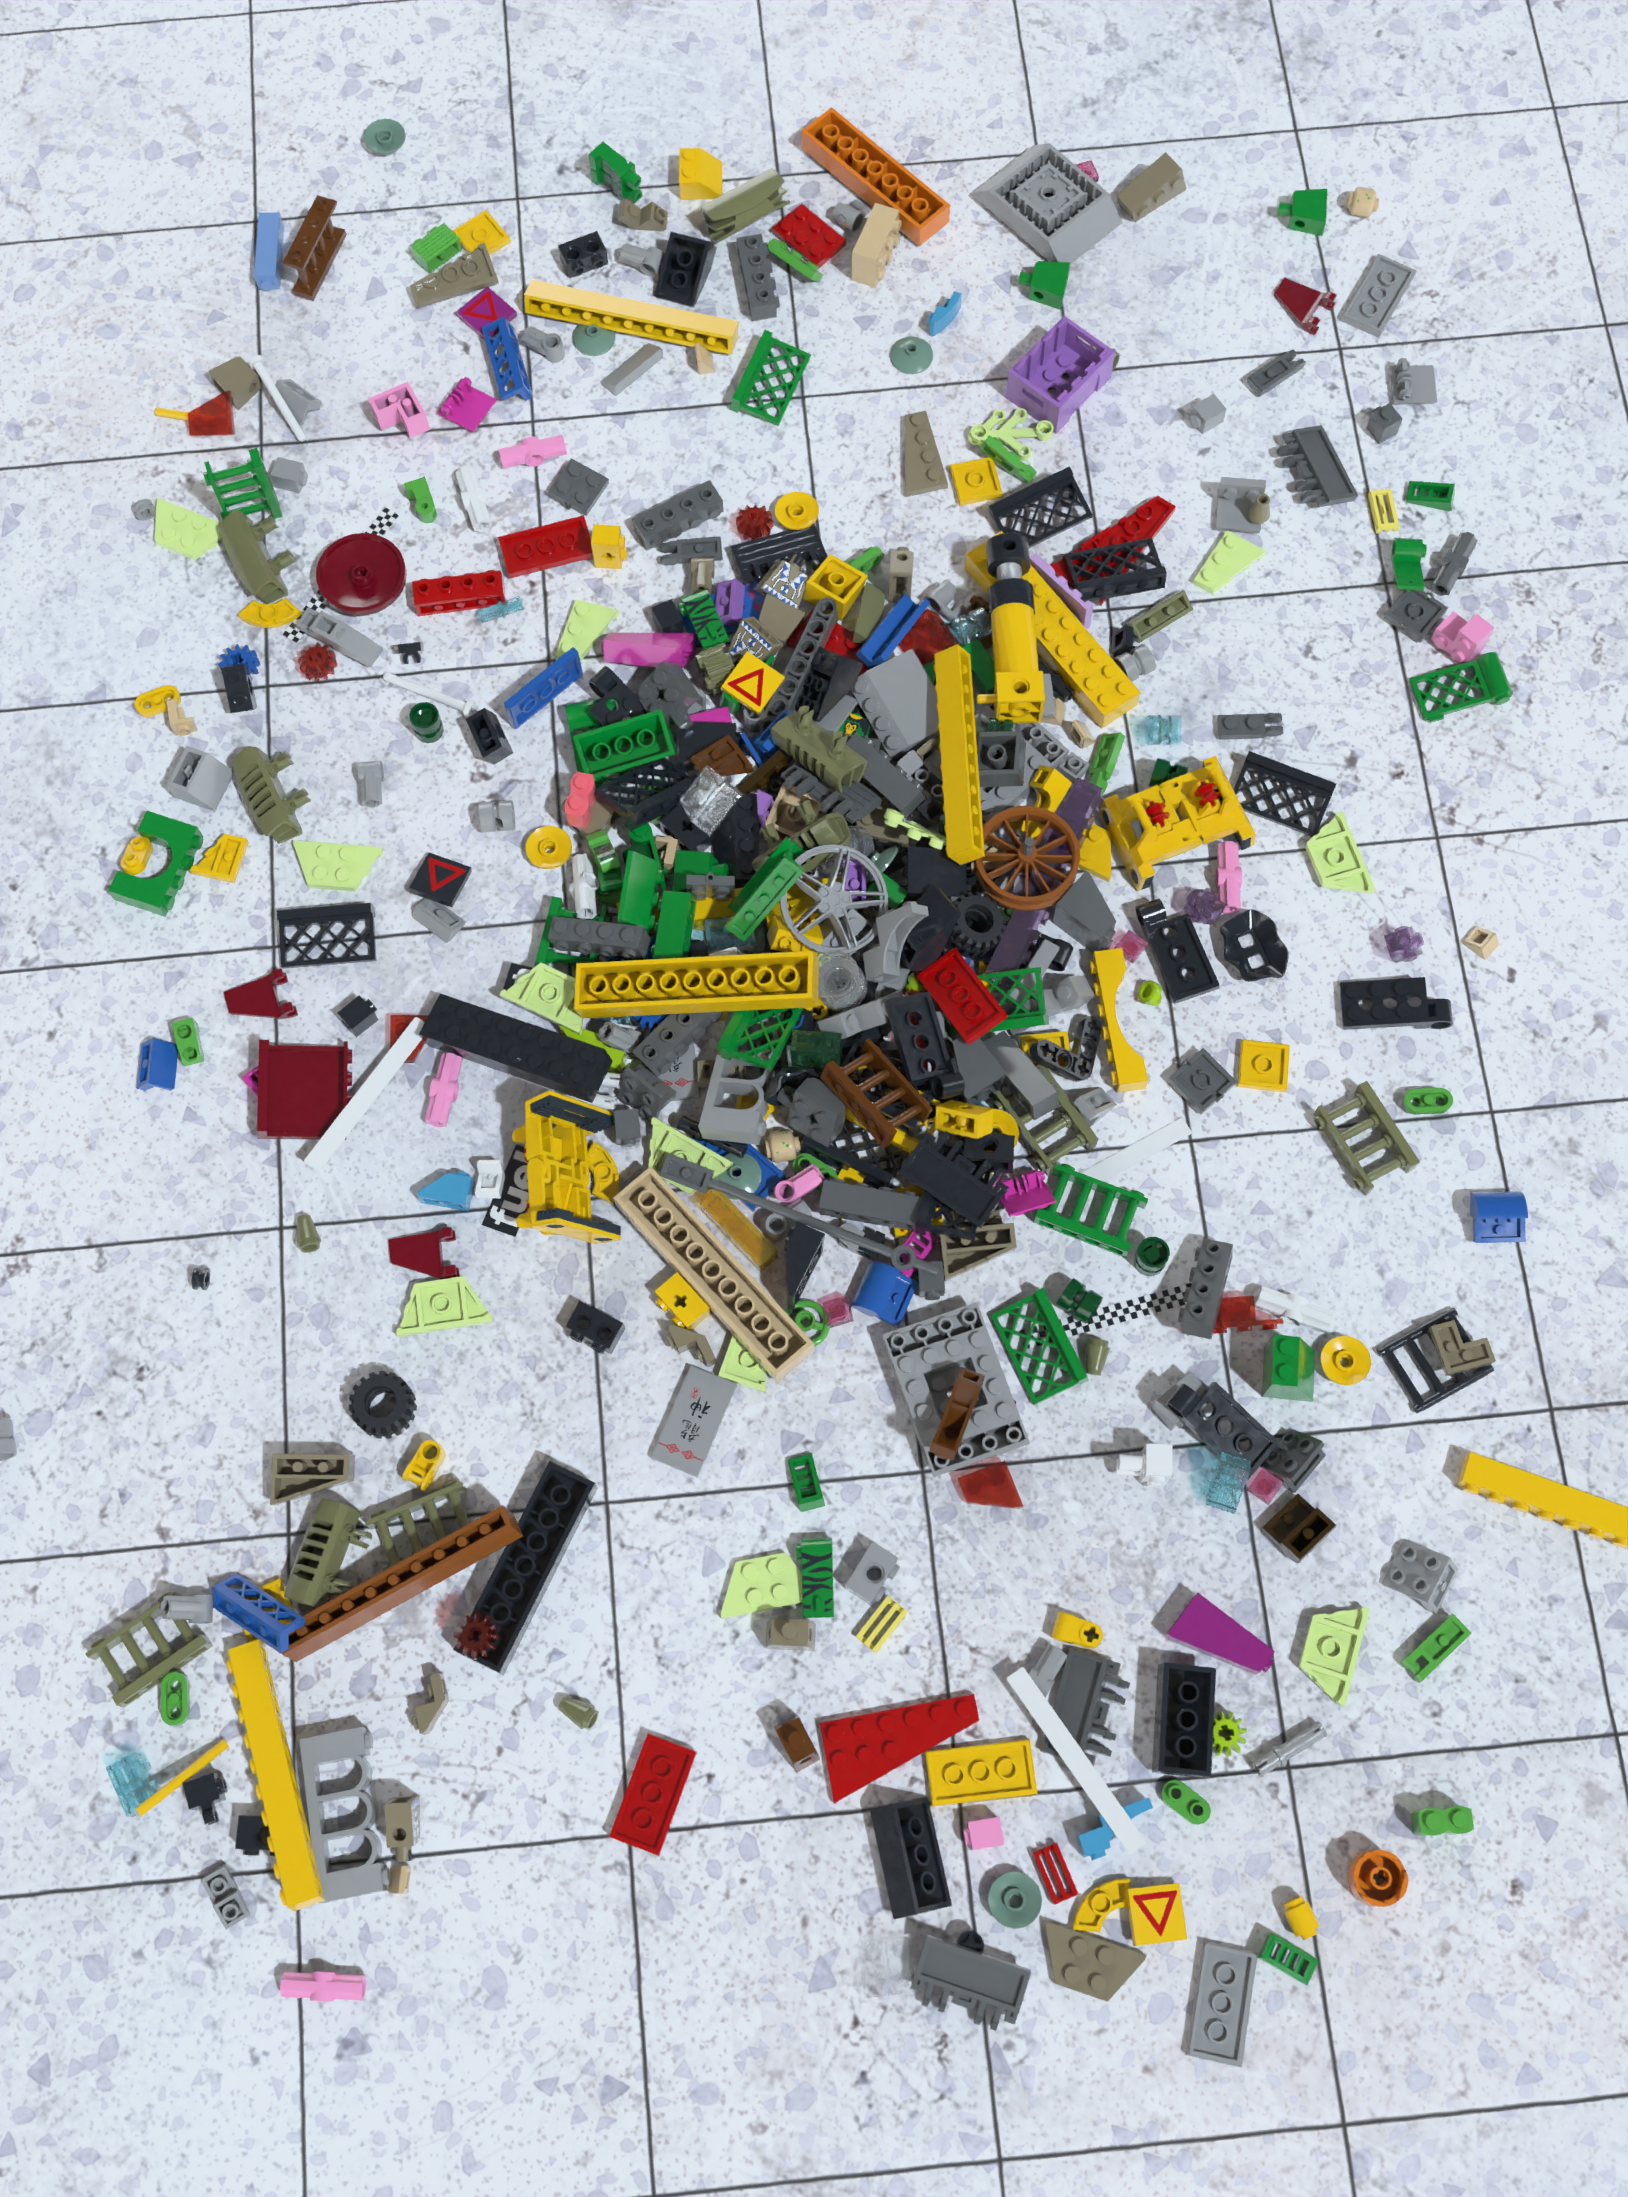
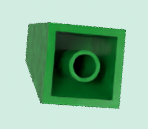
(1288, 1369)

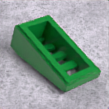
(1433, 502)
(610, 880)
(812, 1497)
(1267, 1949)

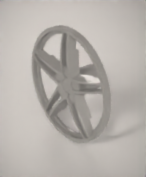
(834, 900)

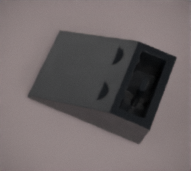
(828, 682)
(931, 933)

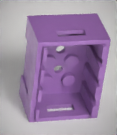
(1055, 356)

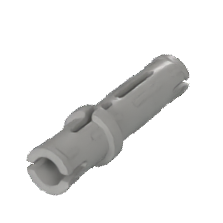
(1289, 1749)

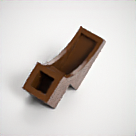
(957, 1414)

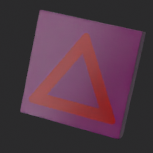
(485, 309)

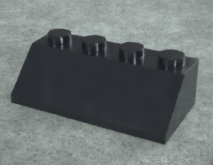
(738, 840)
(1184, 1720)
(910, 1857)

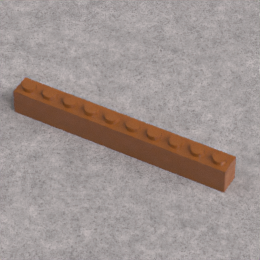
(403, 1581)

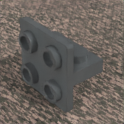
(645, 1092)
(1294, 1459)

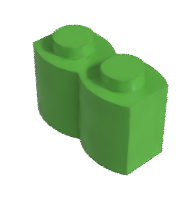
(1439, 1821)

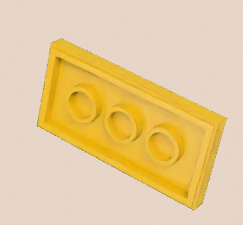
(981, 1772)

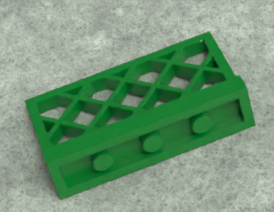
(752, 376)
(1016, 1020)
(738, 1026)
(1059, 1337)

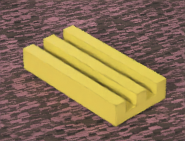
(1386, 526)
(895, 1606)

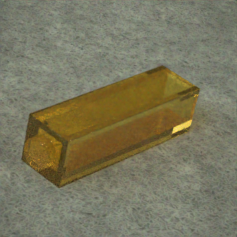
(738, 1229)

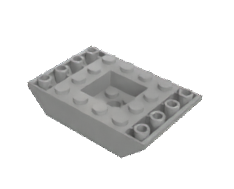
(1057, 225)
(1041, 749)
(926, 1365)

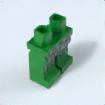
(614, 172)

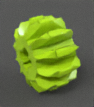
(1234, 1737)

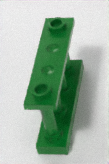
(260, 478)
(765, 889)
(546, 952)
(1094, 1234)

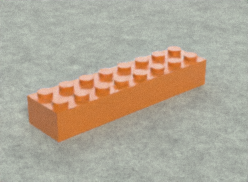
(875, 175)

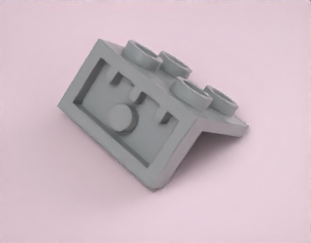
(1233, 502)
(1421, 1574)

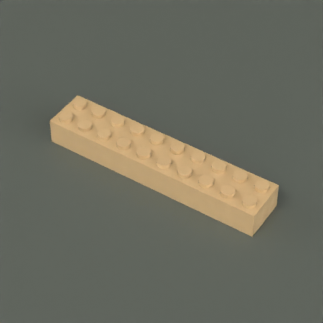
(714, 1274)

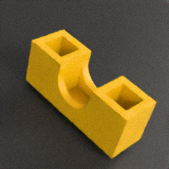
(1050, 790)

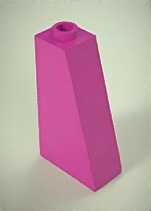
(649, 648)

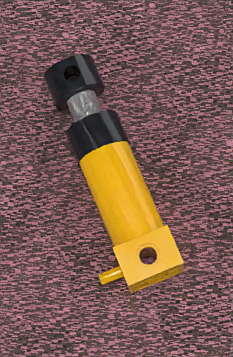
(1018, 681)

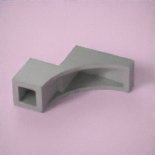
(883, 960)
(1065, 996)
(859, 1017)

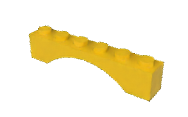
(1127, 1065)

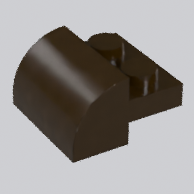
(1298, 1528)

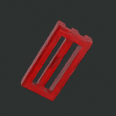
(1046, 1851)

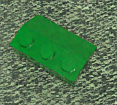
(639, 891)

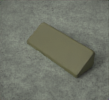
(869, 613)
(1160, 615)

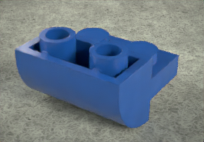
(1498, 1216)
(884, 1293)

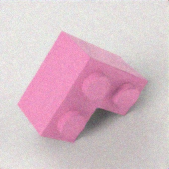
(398, 406)
(1462, 638)

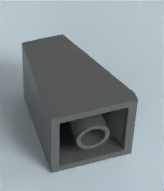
(1086, 915)
(978, 1068)

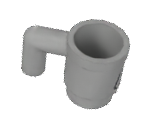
(850, 216)
(941, 597)

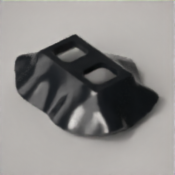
(1266, 944)
(779, 1081)

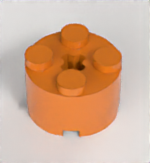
(1390, 1869)

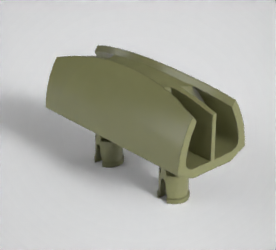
(744, 205)
(251, 558)
(818, 749)
(265, 794)
(817, 832)
(322, 1554)

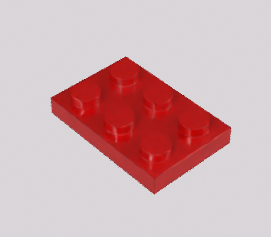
(809, 235)

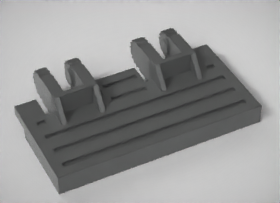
(1317, 460)
(854, 800)
(1079, 1702)
(971, 1978)

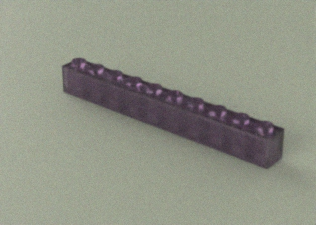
(1024, 925)

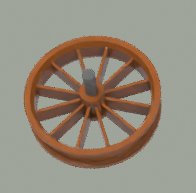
(1027, 858)

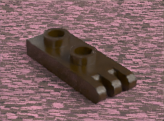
(762, 777)

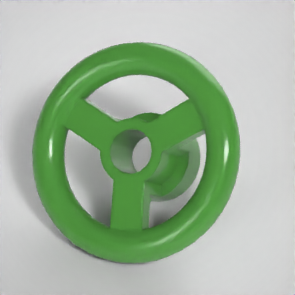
(804, 1314)

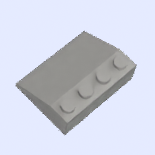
(899, 703)

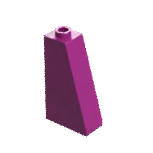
(1217, 1635)

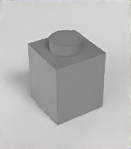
(1207, 414)
(289, 475)

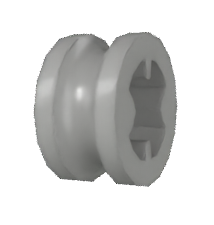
(144, 509)

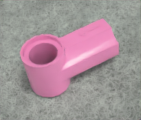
(801, 1184)

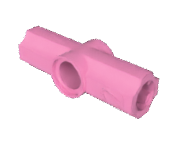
(532, 451)
(1229, 876)
(444, 1090)
(323, 1986)

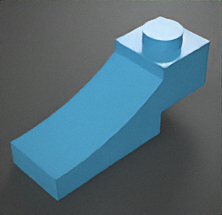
(1097, 1841)

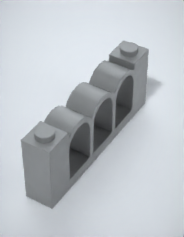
(738, 1124)
(327, 1749)

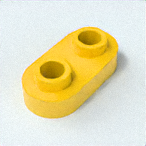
(157, 699)
(136, 855)

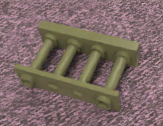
(1069, 1118)
(1378, 1118)
(381, 1518)
(149, 1675)

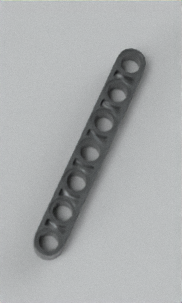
(802, 660)

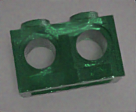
(815, 1048)

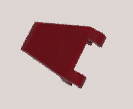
(1303, 302)
(260, 998)
(424, 1253)

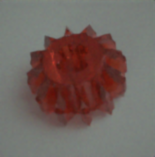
(754, 522)
(317, 662)
(467, 1634)

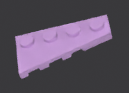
(1059, 585)

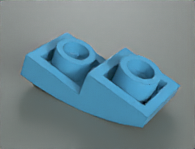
(944, 315)

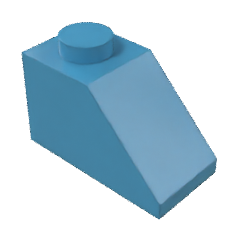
(449, 1191)

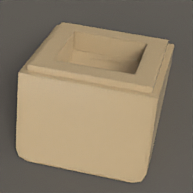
(704, 360)
(1060, 709)
(1082, 734)
(1481, 942)
(399, 1879)

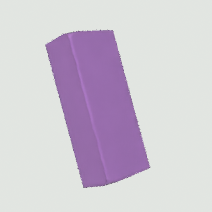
(730, 601)
(764, 805)
(856, 879)

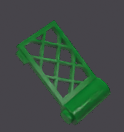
(1490, 678)
(580, 719)

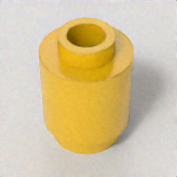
(1301, 1917)

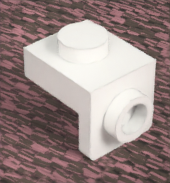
(490, 1179)

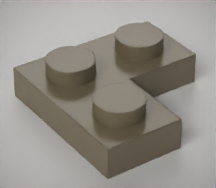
(1455, 1355)

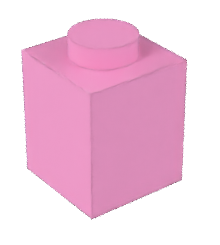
(984, 1833)

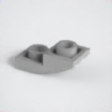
(1072, 768)
(225, 1896)

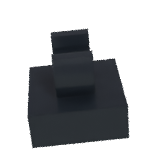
(1123, 640)
(411, 648)

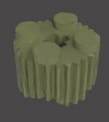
(716, 667)

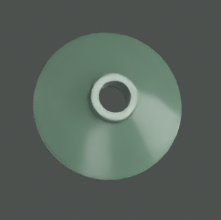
(384, 136)
(593, 344)
(911, 362)
(881, 861)
(749, 1178)
(1029, 1900)

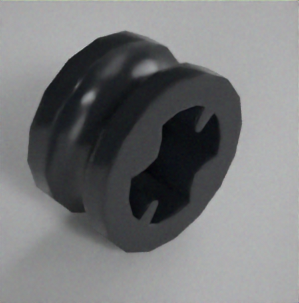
(200, 1278)

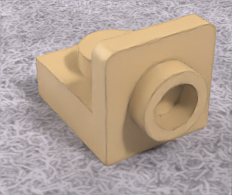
(178, 720)
(668, 847)

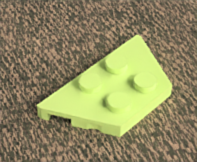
(184, 530)
(1338, 858)
(335, 865)
(547, 995)
(670, 1140)
(442, 1306)
(762, 1585)
(1333, 1650)

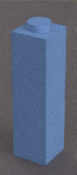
(269, 251)

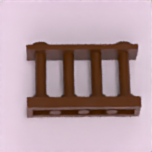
(315, 248)
(867, 1111)

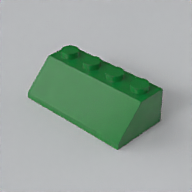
(625, 744)

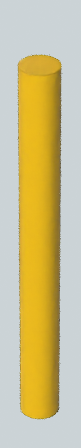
(181, 1778)

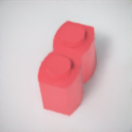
(580, 800)

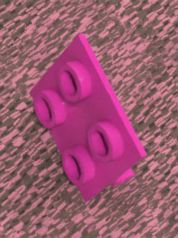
(466, 405)
(1027, 1195)

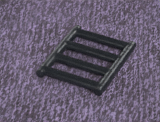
(1440, 1391)

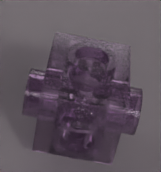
(1204, 906)
(1404, 944)

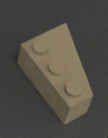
(1152, 188)
(964, 1255)
(307, 1474)

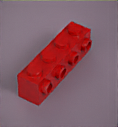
(458, 592)

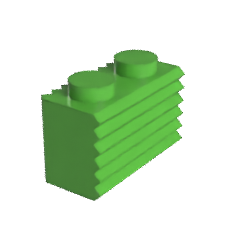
(436, 247)

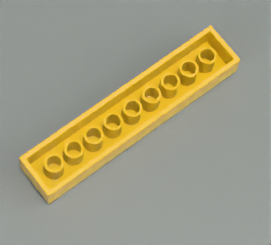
(1069, 648)
(697, 984)

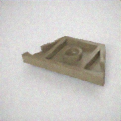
(878, 829)
(1089, 1962)

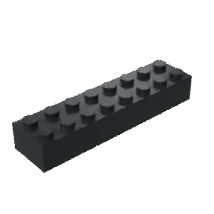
(516, 1047)
(531, 1561)

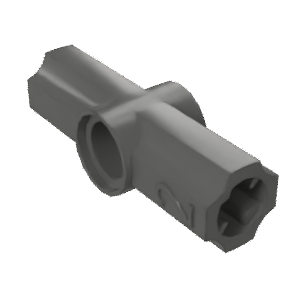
(1454, 563)

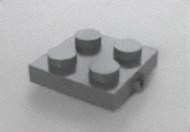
(578, 487)
(1416, 613)
(720, 887)
(1202, 1081)

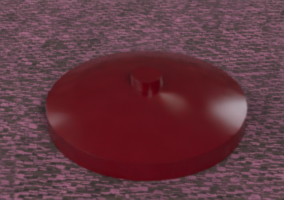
(361, 574)

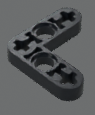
(1076, 1056)

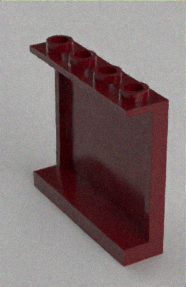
(301, 1089)

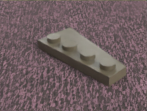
(463, 276)
(922, 460)

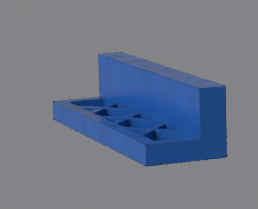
(514, 359)
(891, 631)
(250, 1614)

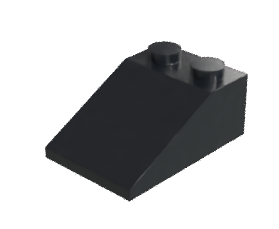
(685, 268)
(802, 1254)

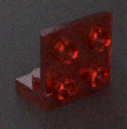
(928, 637)

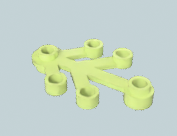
(1007, 433)
(914, 829)

